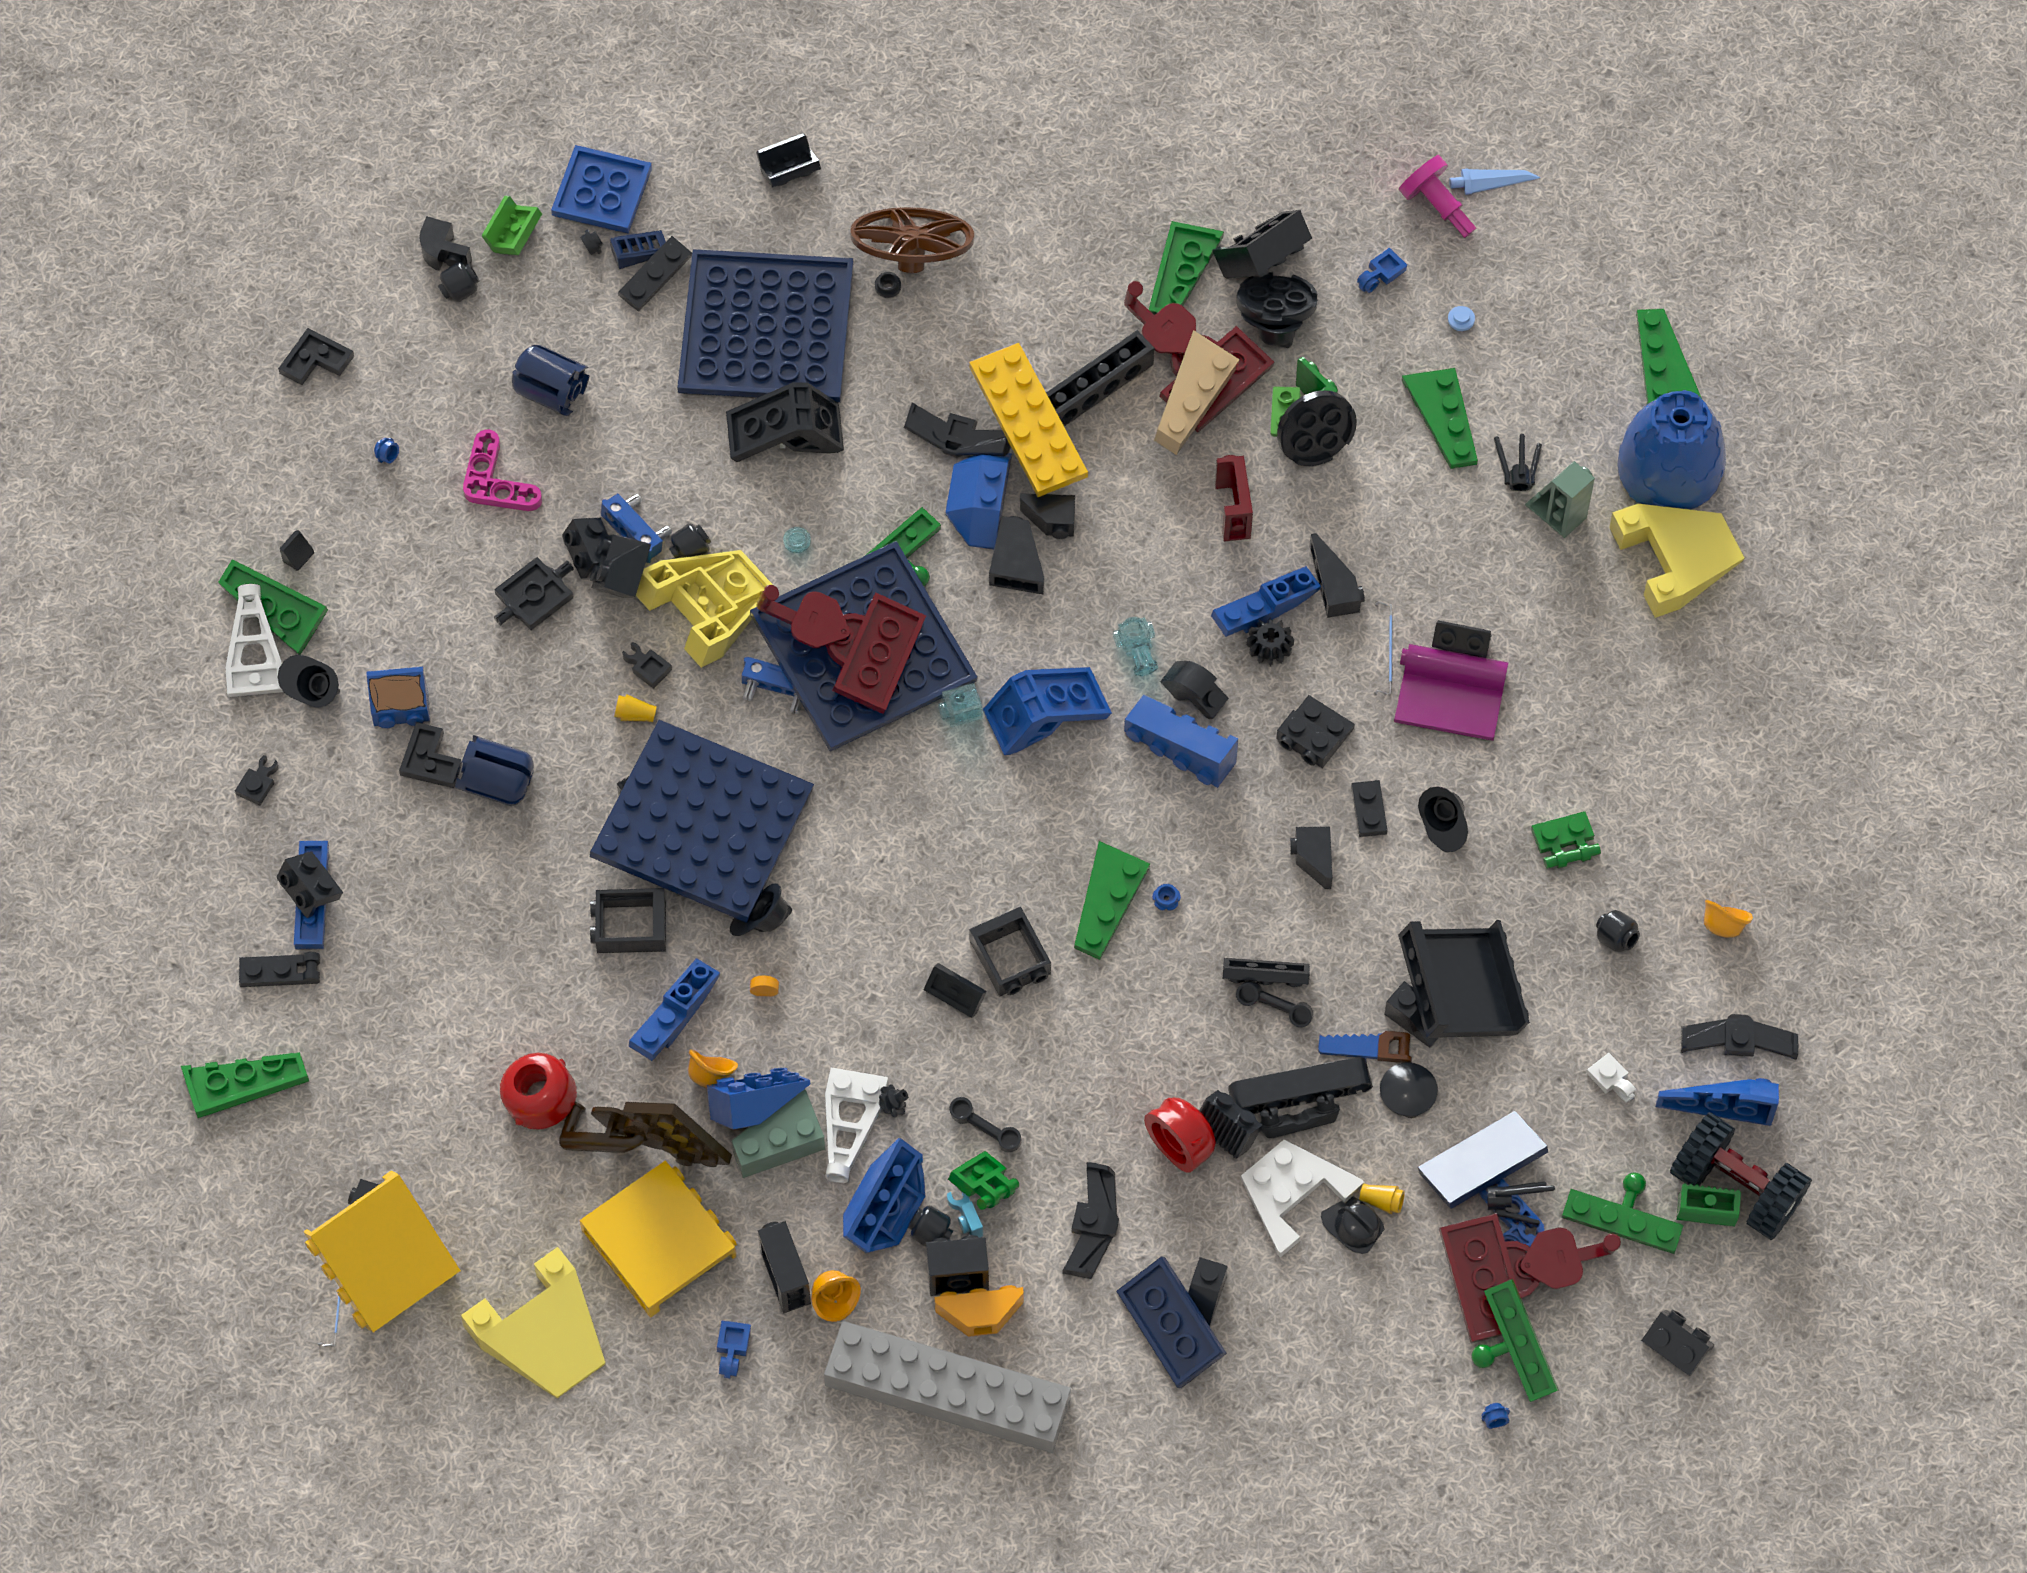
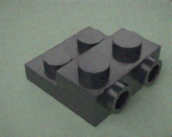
(1314, 732)

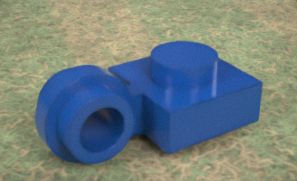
(1385, 266)
(733, 1341)

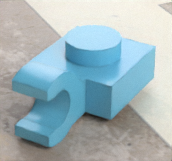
(969, 1218)

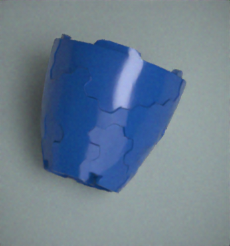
(1673, 452)

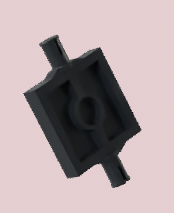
(534, 593)

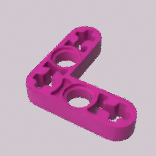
(485, 479)

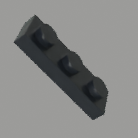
(655, 273)
(1266, 972)

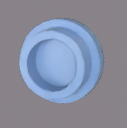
(1461, 318)

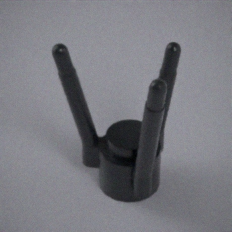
(1520, 476)
(1501, 1198)

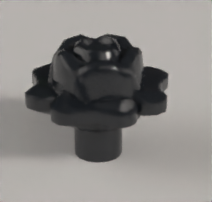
(893, 1100)

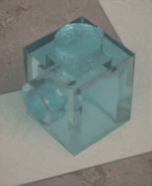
(961, 705)

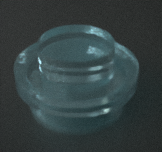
(797, 540)

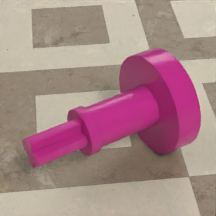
(1426, 181)

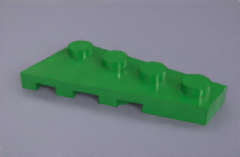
(1182, 263)
(1661, 356)
(1444, 413)
(288, 612)
(1109, 893)
(232, 1084)

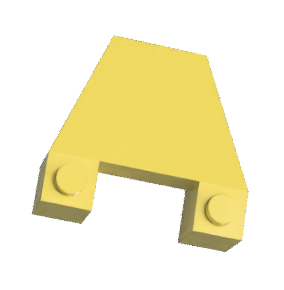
(1689, 544)
(711, 593)
(546, 1338)

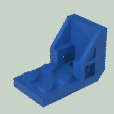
(1038, 702)

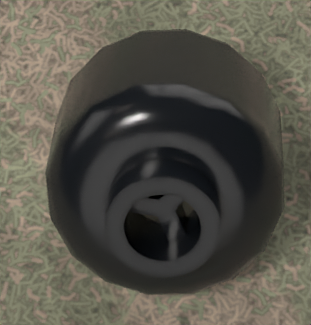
(458, 282)
(690, 542)
(1617, 931)
(929, 1225)

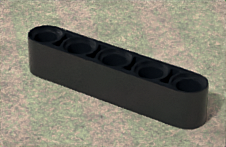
(1301, 1085)

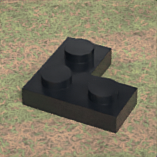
(315, 350)
(424, 762)

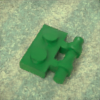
(1564, 832)
(978, 1174)

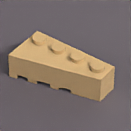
(1197, 385)

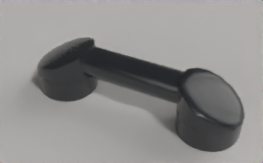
(1253, 992)
(963, 1112)

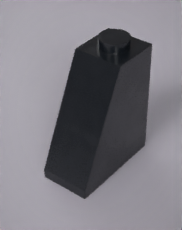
(1016, 558)

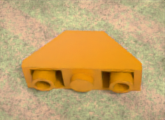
(980, 1310)

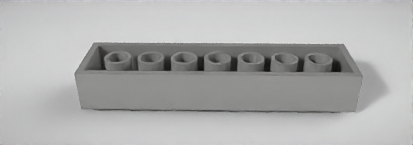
(947, 1386)

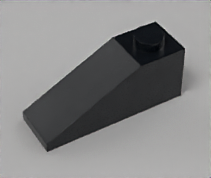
(1337, 582)

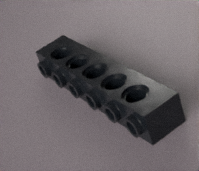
(1101, 377)

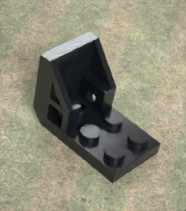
(790, 415)

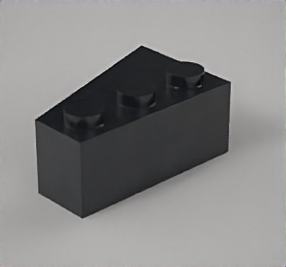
(1264, 247)

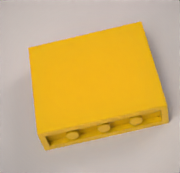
(657, 1236)
(382, 1253)

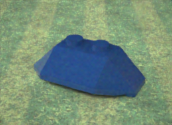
(978, 498)
(886, 1199)

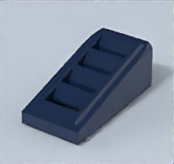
(635, 257)

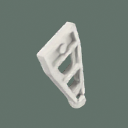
(251, 678)
(855, 1088)

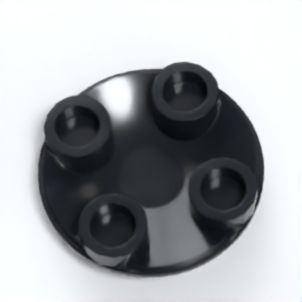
(1408, 1089)

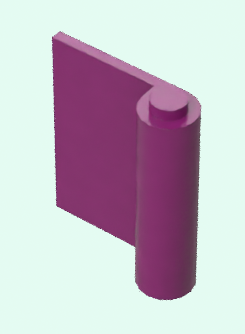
(1450, 692)

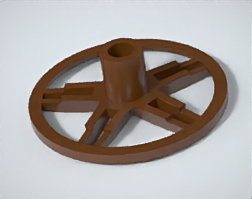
(911, 240)

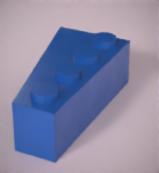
(1182, 740)

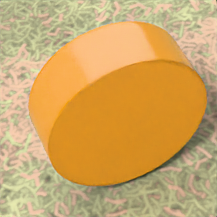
(764, 986)

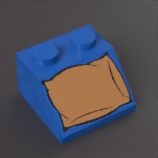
(398, 696)

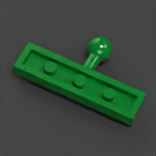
(912, 536)
(1623, 1219)
(1519, 1341)

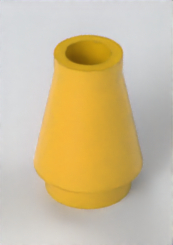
(633, 709)
(1383, 1197)

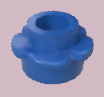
(386, 450)
(1169, 891)
(1495, 1412)

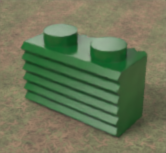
(1708, 1205)

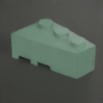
(1565, 499)
(779, 1139)

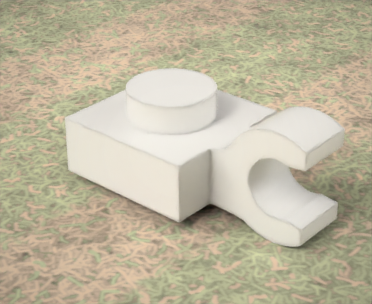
(1611, 1075)

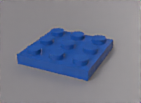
(601, 189)

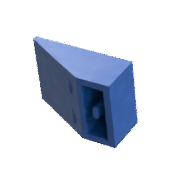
(753, 1098)

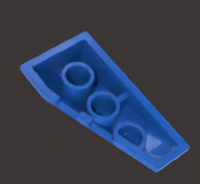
(1736, 1100)

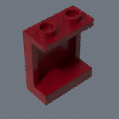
(1237, 517)

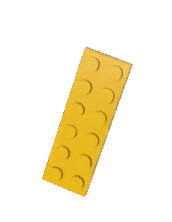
(1028, 419)

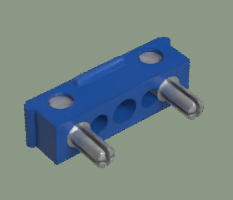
(630, 525)
(768, 677)

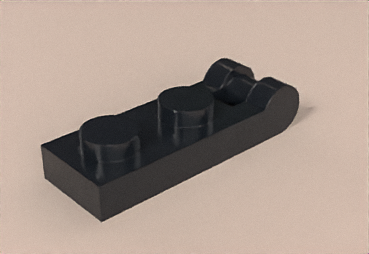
(279, 970)

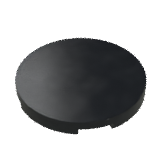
(1277, 299)
(1316, 428)

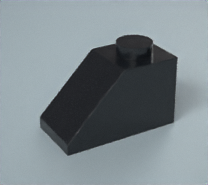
(1050, 513)
(1313, 853)
(1404, 1011)
(1207, 1286)

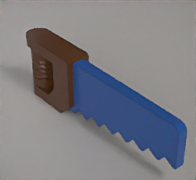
(1367, 1047)

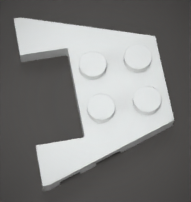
(1284, 1180)

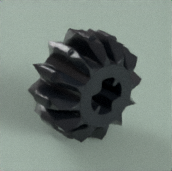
(1260, 646)

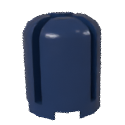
(549, 378)
(495, 771)

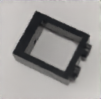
(629, 898)
(1001, 927)
(784, 1266)

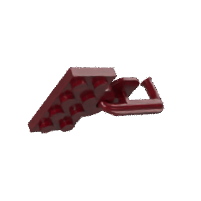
(1170, 334)
(875, 642)
(1483, 1260)

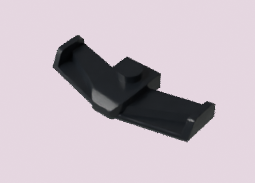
(957, 435)
(1739, 1037)
(1095, 1222)

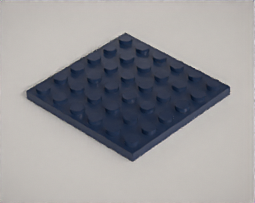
(764, 323)
(931, 668)
(702, 820)

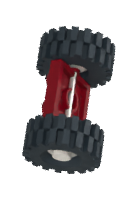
(1776, 1198)

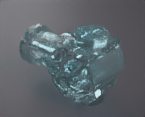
(1137, 646)

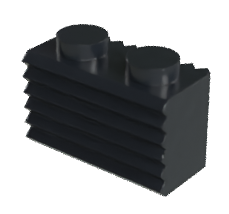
(1231, 1125)

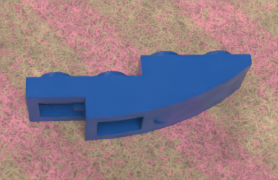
(1270, 601)
(675, 1011)

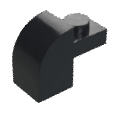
(438, 247)
(1195, 683)

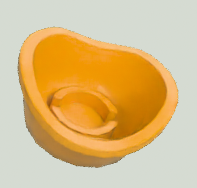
(1725, 921)
(708, 1070)
(833, 1287)

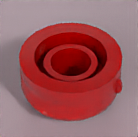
(550, 1103)
(1181, 1133)

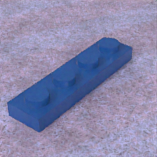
(310, 931)

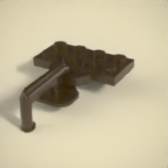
(647, 1124)

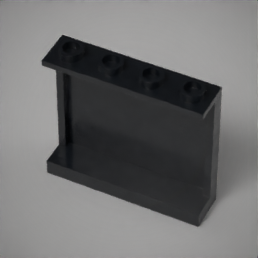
(1464, 981)

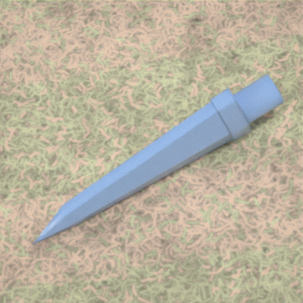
(1480, 180)

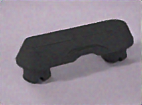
(1323, 1114)

